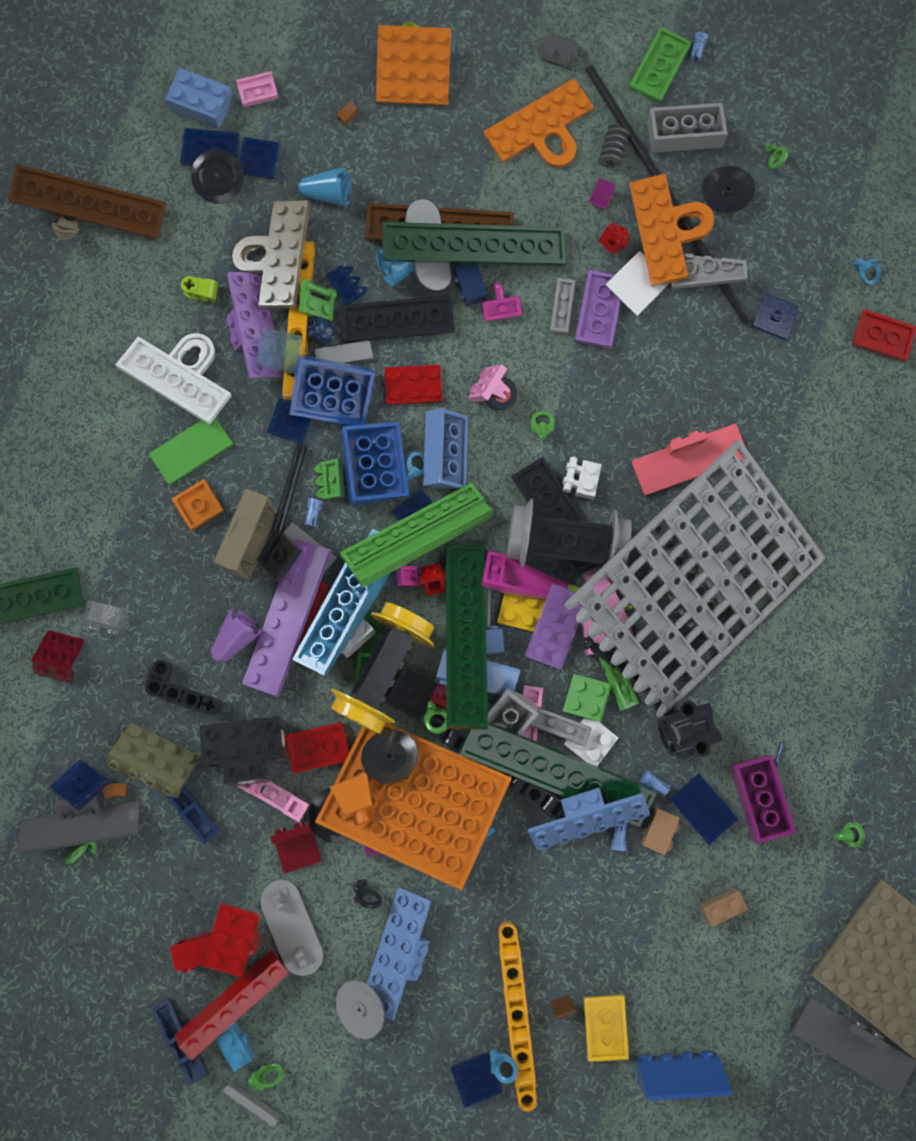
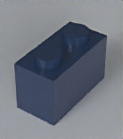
(470, 283)

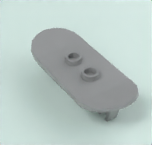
(431, 275)
(291, 928)

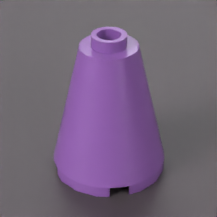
(234, 635)

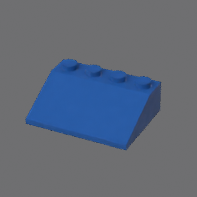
(331, 390)
(374, 463)
(682, 1076)

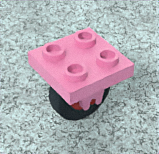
(493, 388)

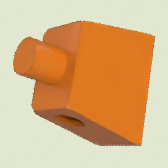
(354, 797)

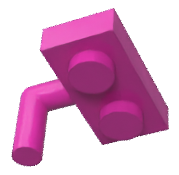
(501, 306)

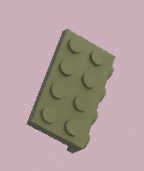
(152, 760)

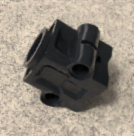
(683, 732)

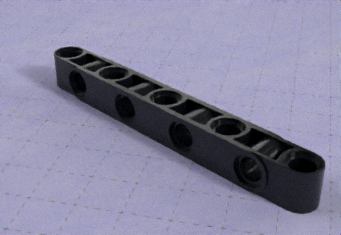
(545, 802)

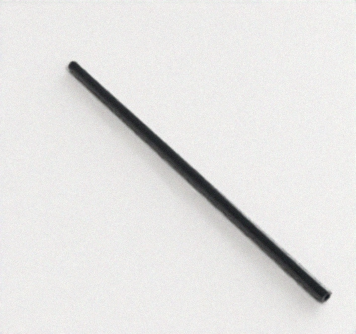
(653, 171)

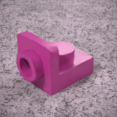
(407, 576)

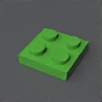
(587, 698)

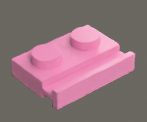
(257, 89)

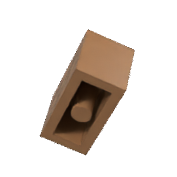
(660, 831)
(722, 907)

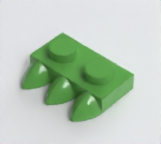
(331, 479)

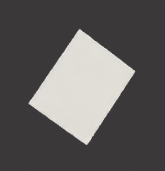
(634, 285)

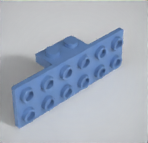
(586, 815)
(400, 950)

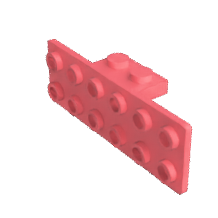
(683, 458)

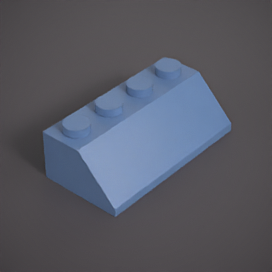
(445, 449)
(498, 677)

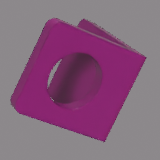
(602, 193)

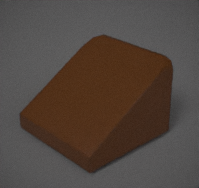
(563, 1007)

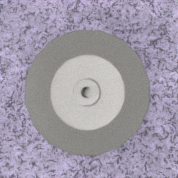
(360, 1009)

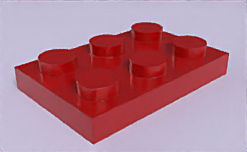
(884, 335)
(413, 385)
(317, 747)
(231, 939)

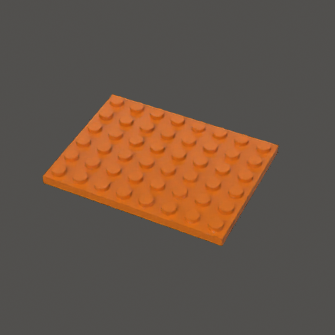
(428, 819)

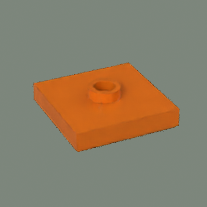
(198, 505)

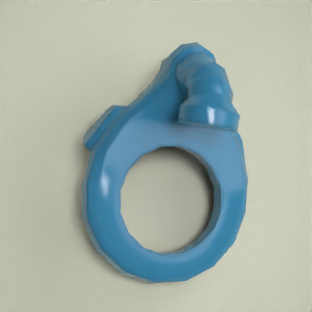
(863, 265)
(412, 471)
(496, 1059)

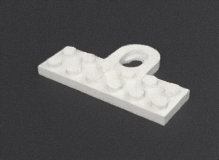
(173, 379)

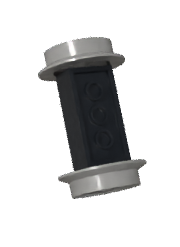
(566, 537)

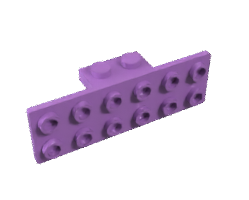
(249, 321)

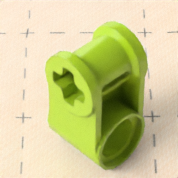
(203, 288)

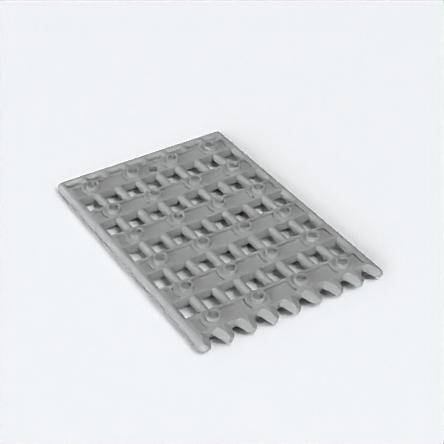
(712, 567)

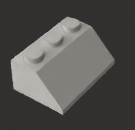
(513, 712)

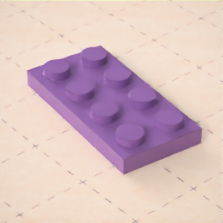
(598, 311)
(554, 629)

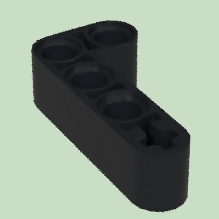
(183, 693)

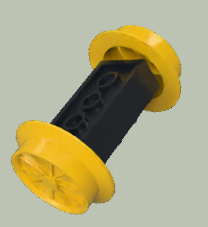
(379, 671)

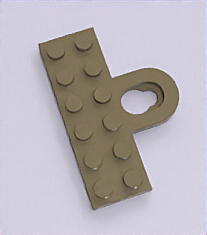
(283, 254)

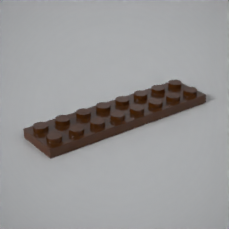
(87, 201)
(381, 213)

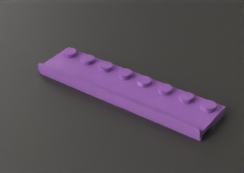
(286, 620)

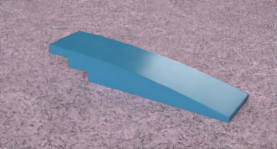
(337, 620)

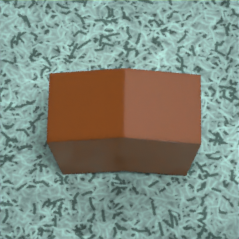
(347, 113)
(116, 789)

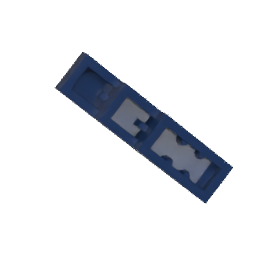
(194, 815)
(169, 1024)

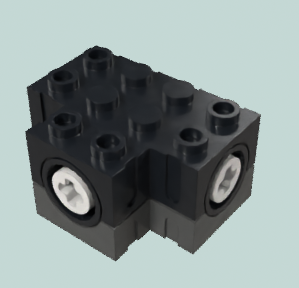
(243, 748)

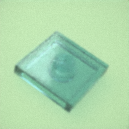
(279, 350)

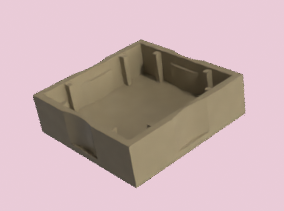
(246, 535)

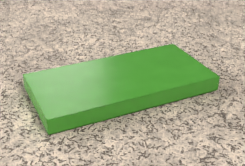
(660, 65)
(190, 450)

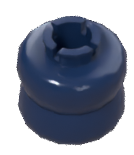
(320, 330)

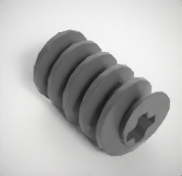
(613, 146)

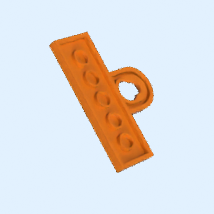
(538, 121)
(659, 228)

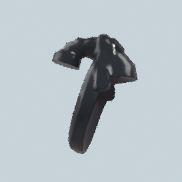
(360, 892)

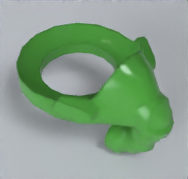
(777, 153)
(542, 429)
(434, 710)
(847, 835)
(81, 848)
(257, 1078)

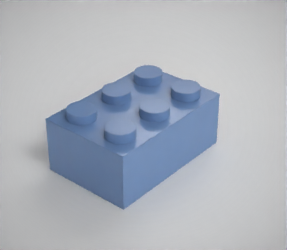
(199, 98)

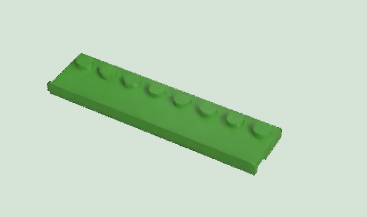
(416, 534)

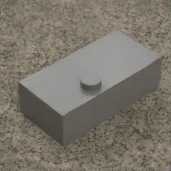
(686, 127)

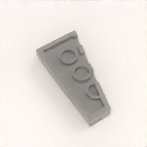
(711, 271)

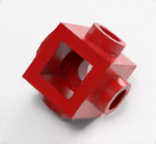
(615, 238)
(432, 579)

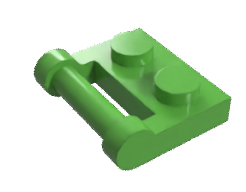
(315, 306)

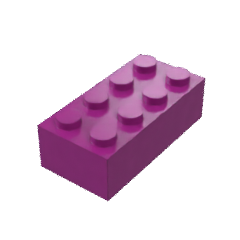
(762, 798)

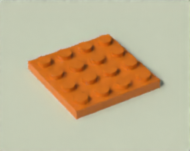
(413, 65)

